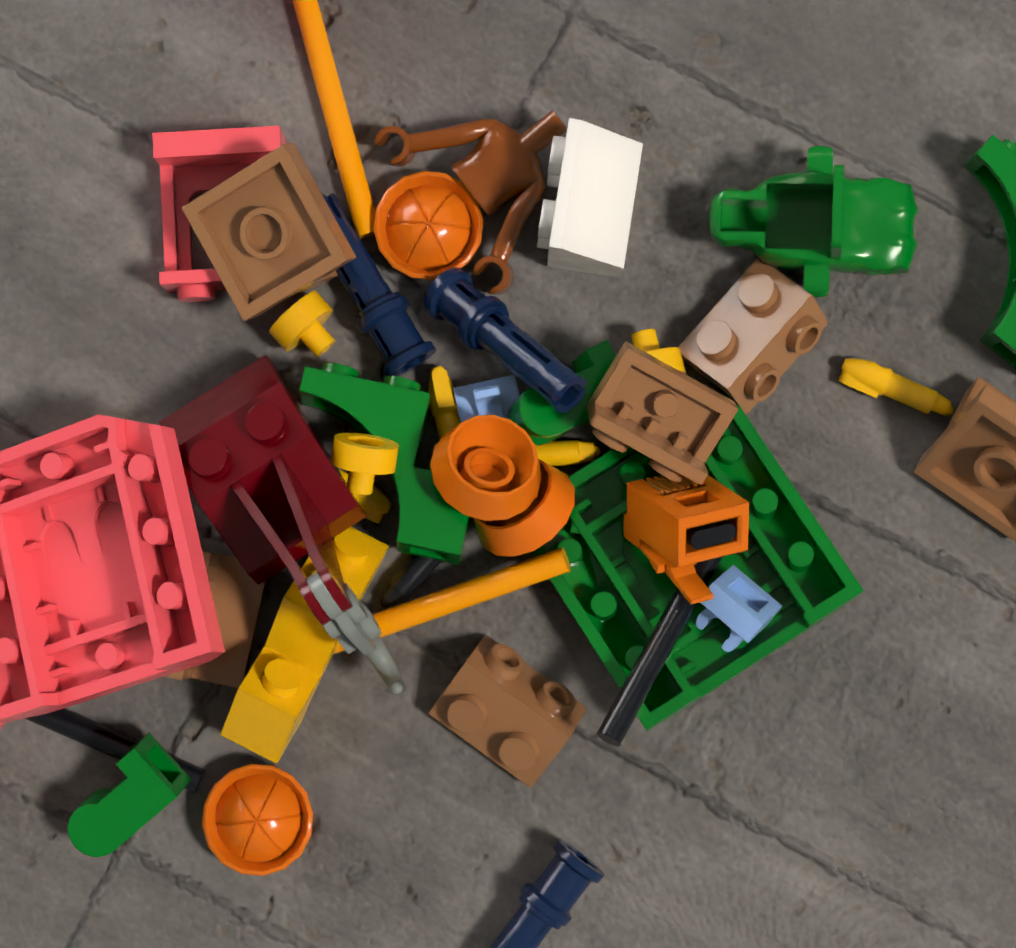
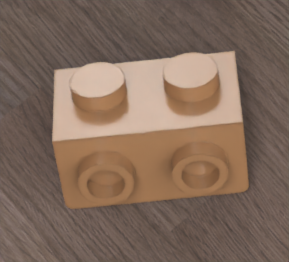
(754, 334)
(659, 414)
(508, 710)

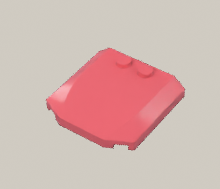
(98, 566)

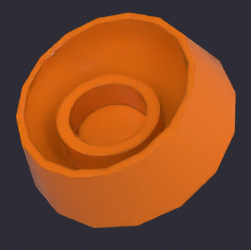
(428, 224)
(487, 468)
(537, 523)
(257, 819)

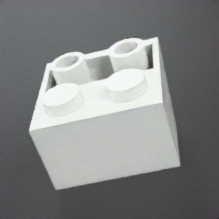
(594, 199)

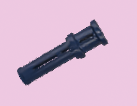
(380, 311)
(486, 325)
(549, 898)

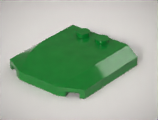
(622, 597)

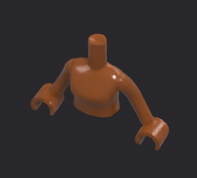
(494, 172)

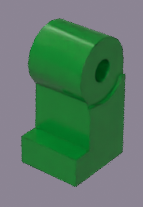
(542, 420)
(118, 812)

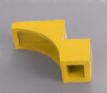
(295, 656)

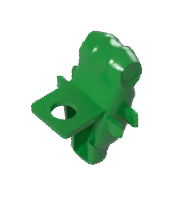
(820, 222)

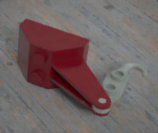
(277, 498)

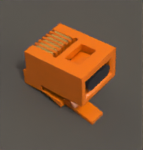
(684, 526)

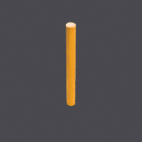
(336, 116)
(471, 592)

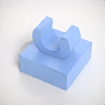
(486, 397)
(739, 605)

